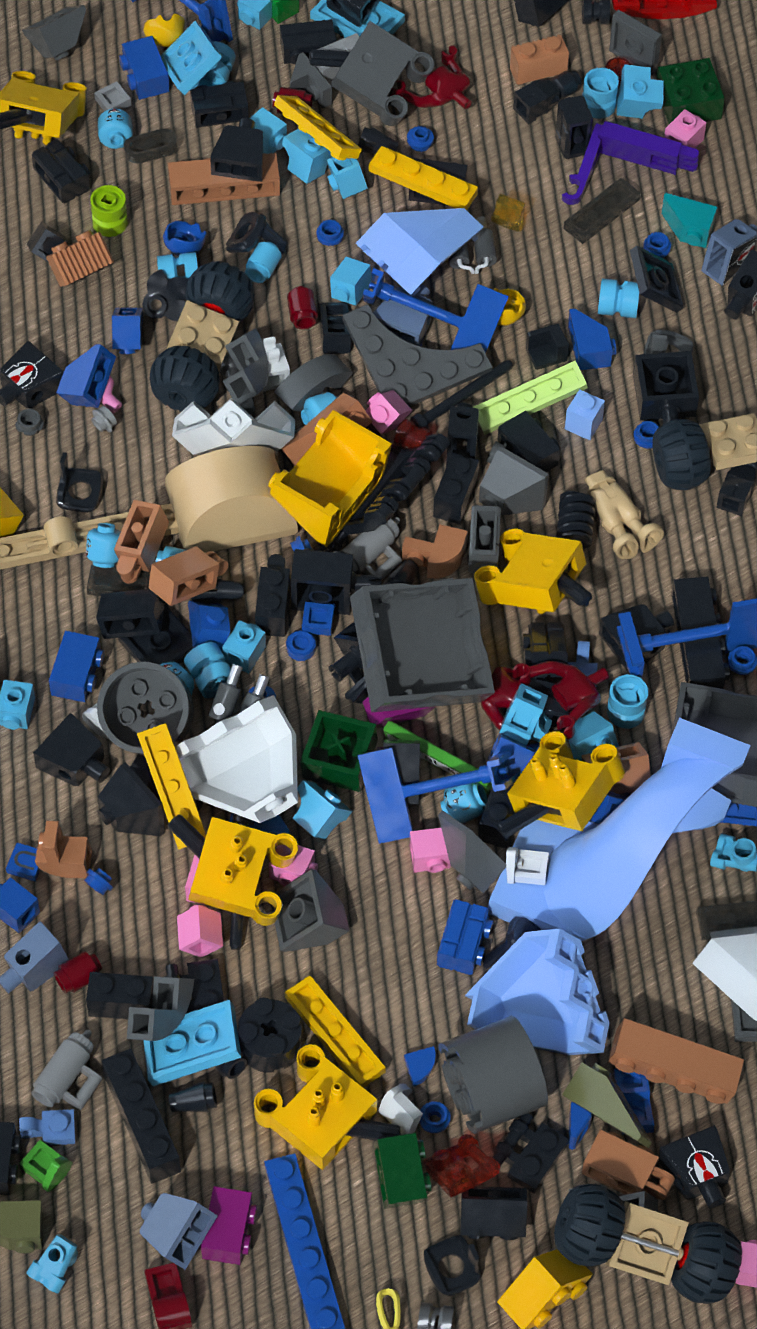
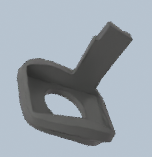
(659, 340)

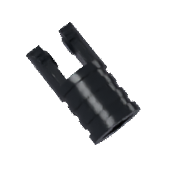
(225, 590)

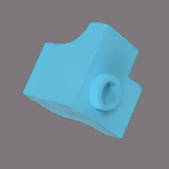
(638, 92)
(306, 157)
(526, 716)
(591, 732)
(319, 810)

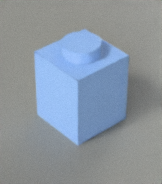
(584, 414)

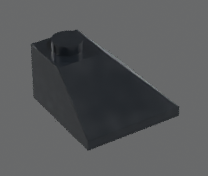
(130, 804)

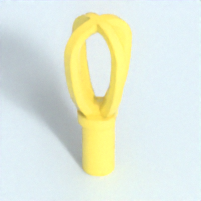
(395, 1296)

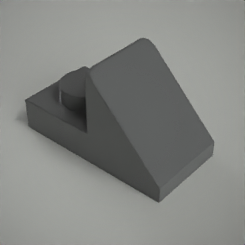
(310, 79)

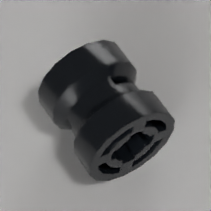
(596, 11)

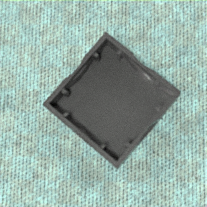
(421, 645)
(732, 716)

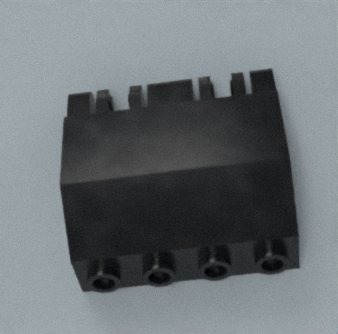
(400, 478)

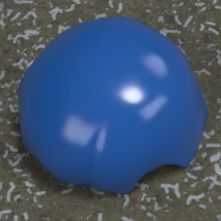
(184, 237)

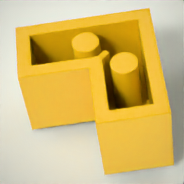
(541, 1287)

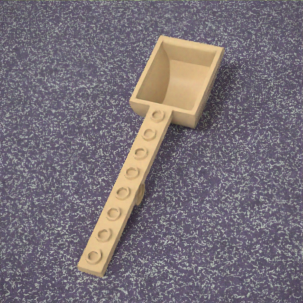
(214, 505)

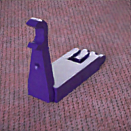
(633, 147)

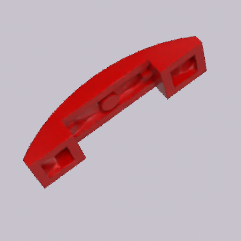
(664, 8)

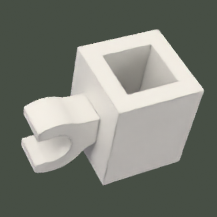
(277, 364)

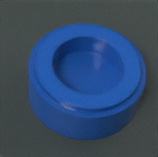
(301, 645)

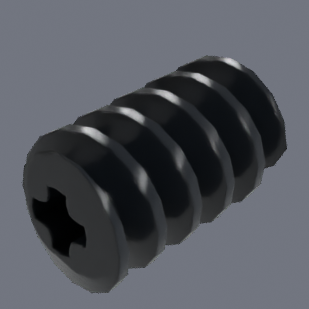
(576, 517)

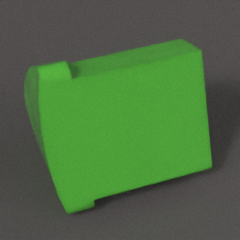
(45, 1165)

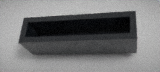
(694, 609)
(141, 1116)

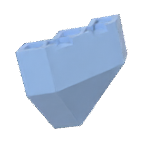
(417, 242)
(546, 991)

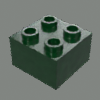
(692, 88)
(333, 750)
(401, 1170)

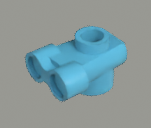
(734, 854)
(49, 1269)

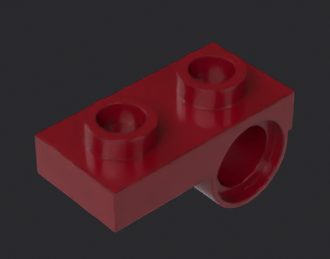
(168, 1297)

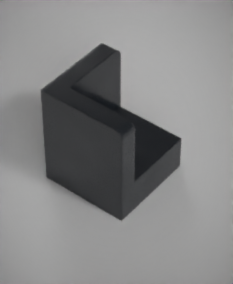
(44, 239)
(547, 346)

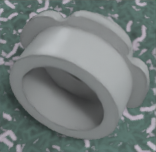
(103, 419)

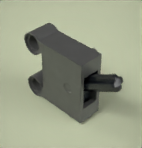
(373, 69)

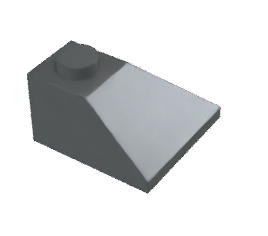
(57, 32)
(513, 484)
(469, 855)
(309, 914)

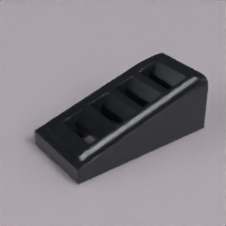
(333, 330)

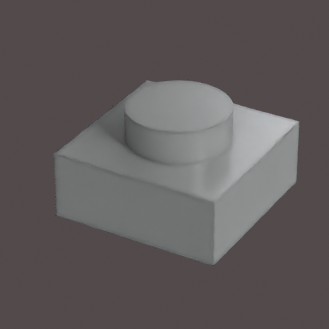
(112, 97)

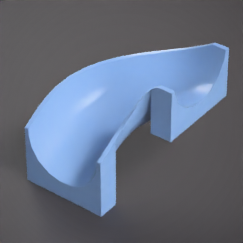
(602, 867)

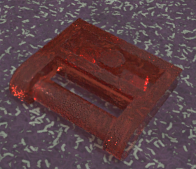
(454, 1173)

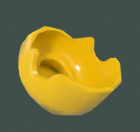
(164, 31)
(514, 307)

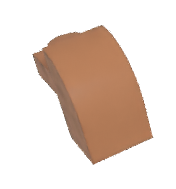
(440, 557)
(63, 854)

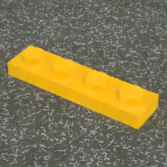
(318, 127)
(423, 178)
(170, 777)
(335, 1032)

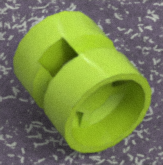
(109, 210)

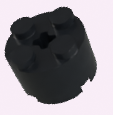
(270, 1035)

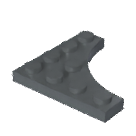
(407, 368)

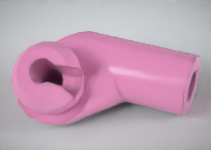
(109, 399)

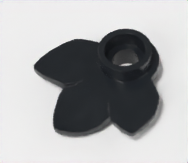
(170, 293)

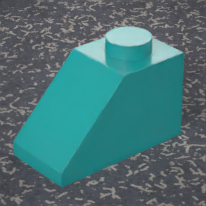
(689, 219)

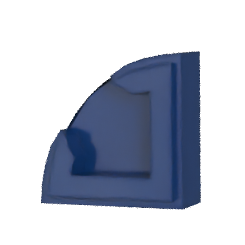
(420, 1064)

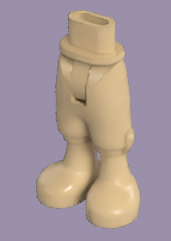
(616, 510)

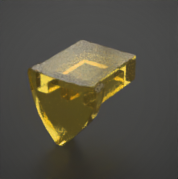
(509, 213)

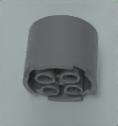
(137, 685)
(493, 1074)

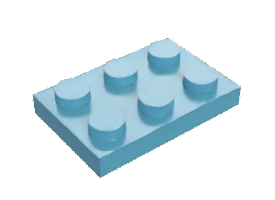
(382, 15)
(190, 58)
(198, 1043)

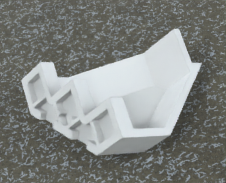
(232, 428)
(245, 762)
(732, 965)

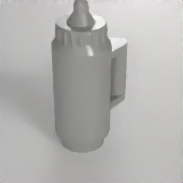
(370, 545)
(63, 1070)

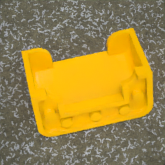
(332, 476)

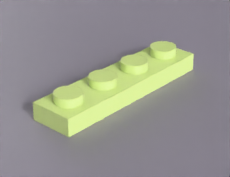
(531, 396)

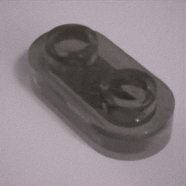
(150, 146)

